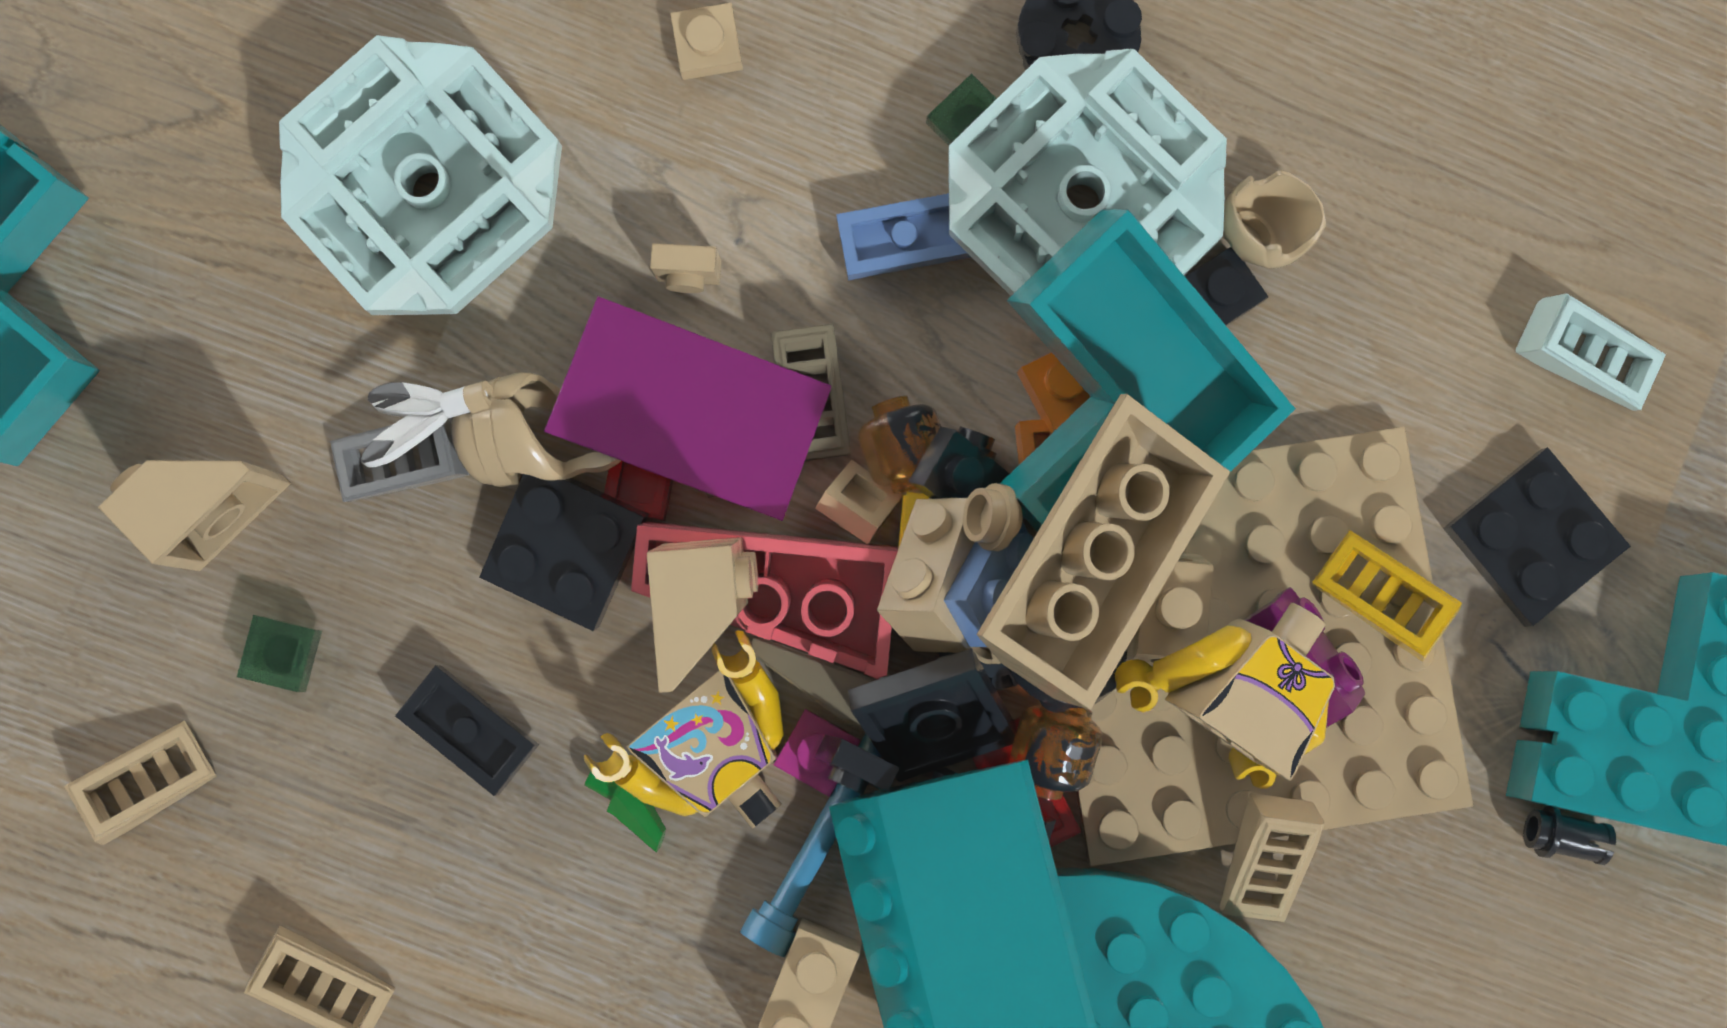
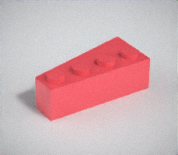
(808, 594)

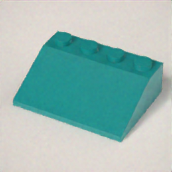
(962, 904)

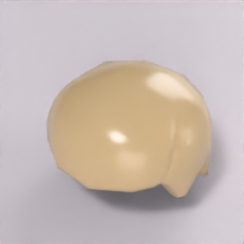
(1273, 219)

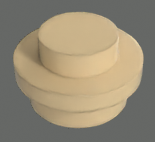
(992, 516)

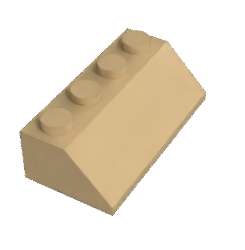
(1102, 555)

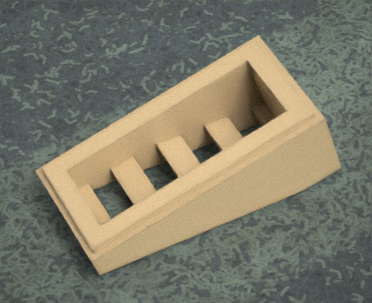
(86, 788)
(1261, 817)
(308, 1009)

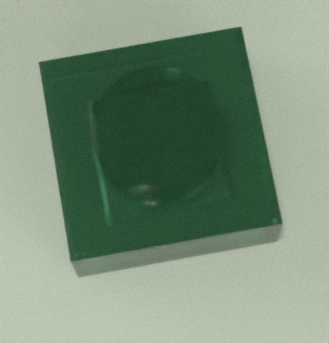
(960, 109)
(279, 653)

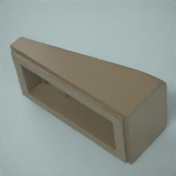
(814, 338)
(816, 677)

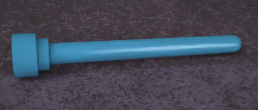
(774, 921)

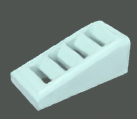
(1554, 334)

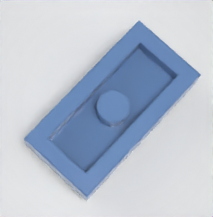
(897, 237)
(982, 582)

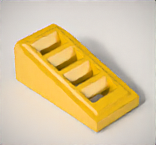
(1422, 591)

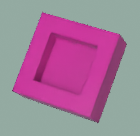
(801, 747)

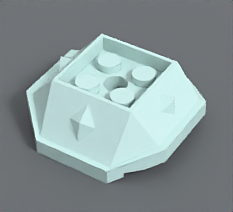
(1094, 125)
(381, 127)

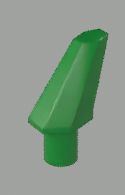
(630, 811)

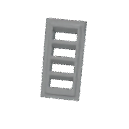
(436, 455)

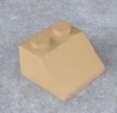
(188, 509)
(694, 598)

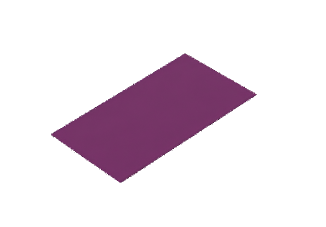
(688, 408)

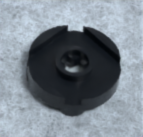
(1110, 21)

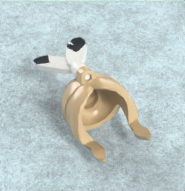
(485, 428)

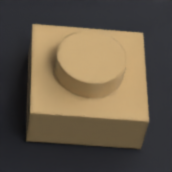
(706, 41)
(685, 266)
(858, 502)

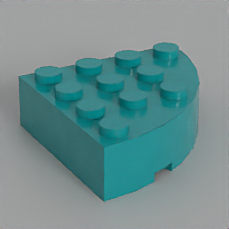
(1172, 960)

